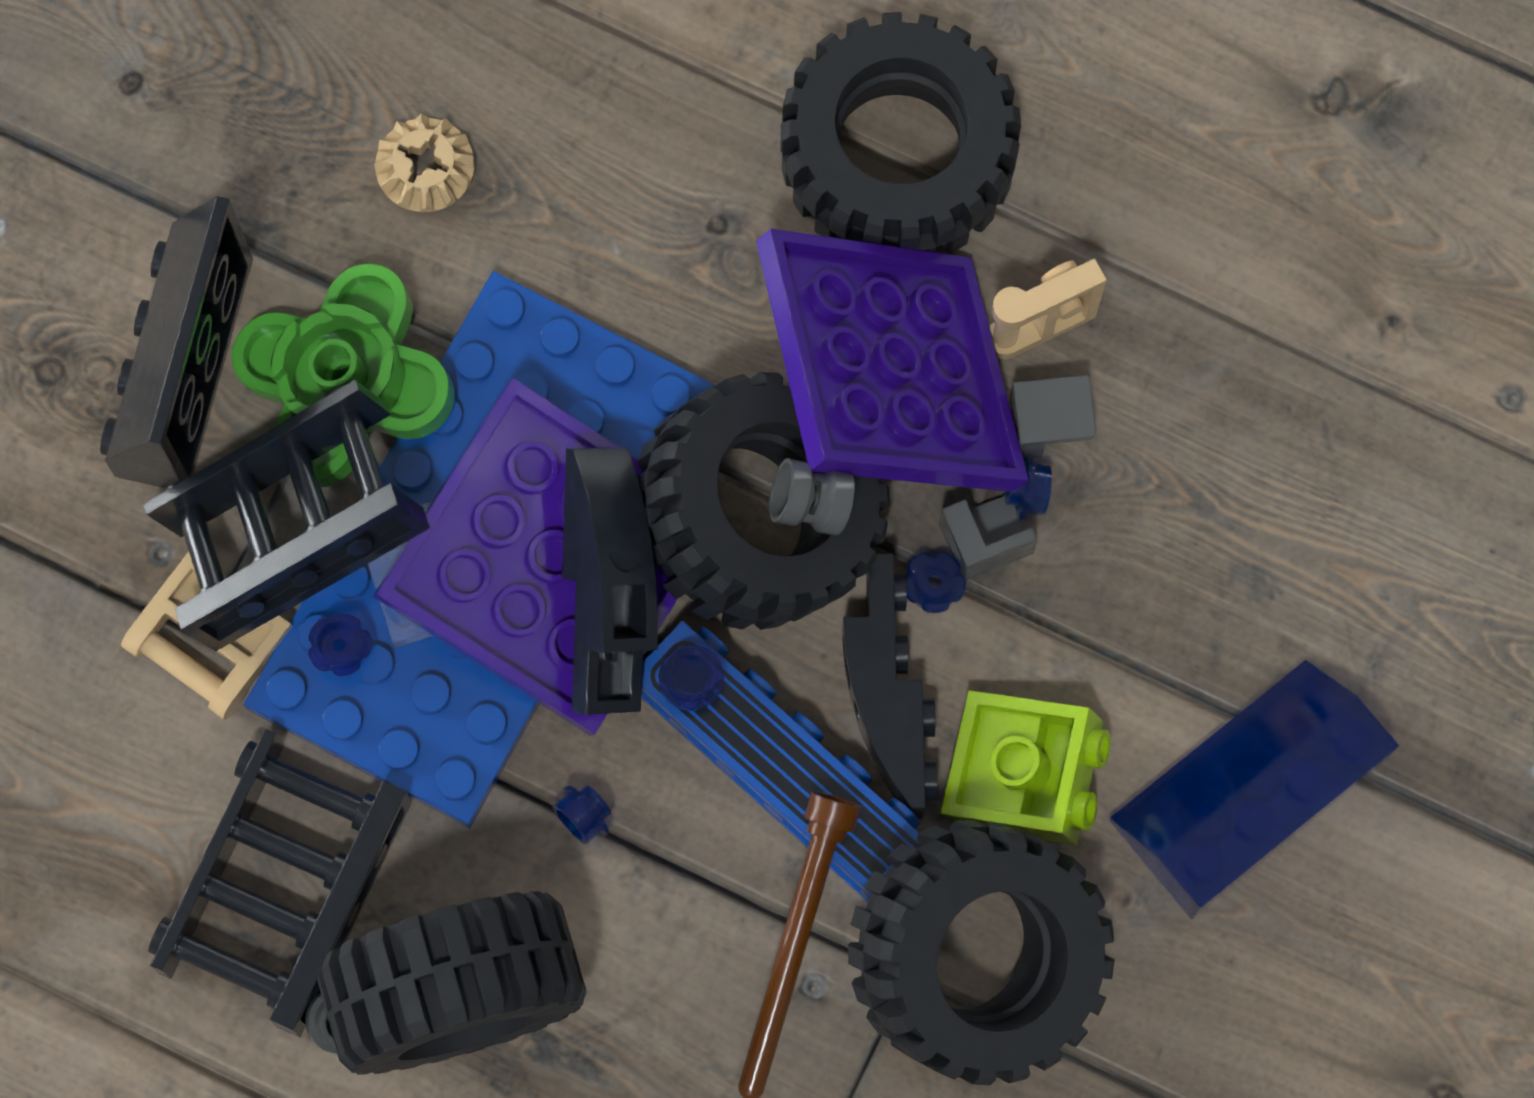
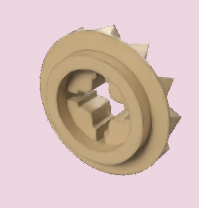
(434, 188)

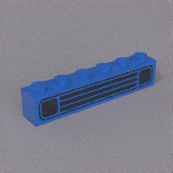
(781, 760)

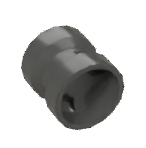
(811, 497)

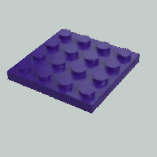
(890, 362)
(494, 553)

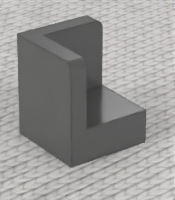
(1052, 412)
(985, 536)

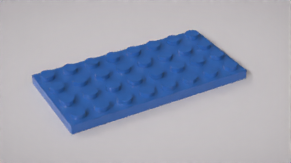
(423, 708)

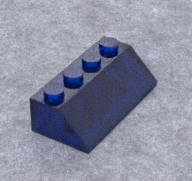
(1253, 786)

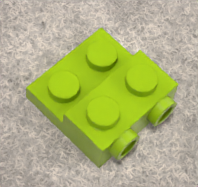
(1026, 766)

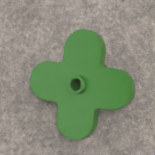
(353, 334)

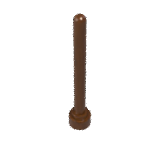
(829, 822)

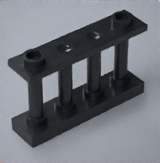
(313, 560)
(346, 876)

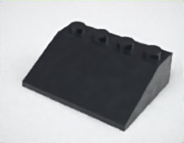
(179, 348)

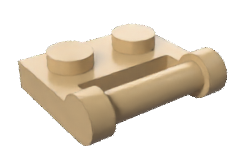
(1059, 304)
(247, 653)

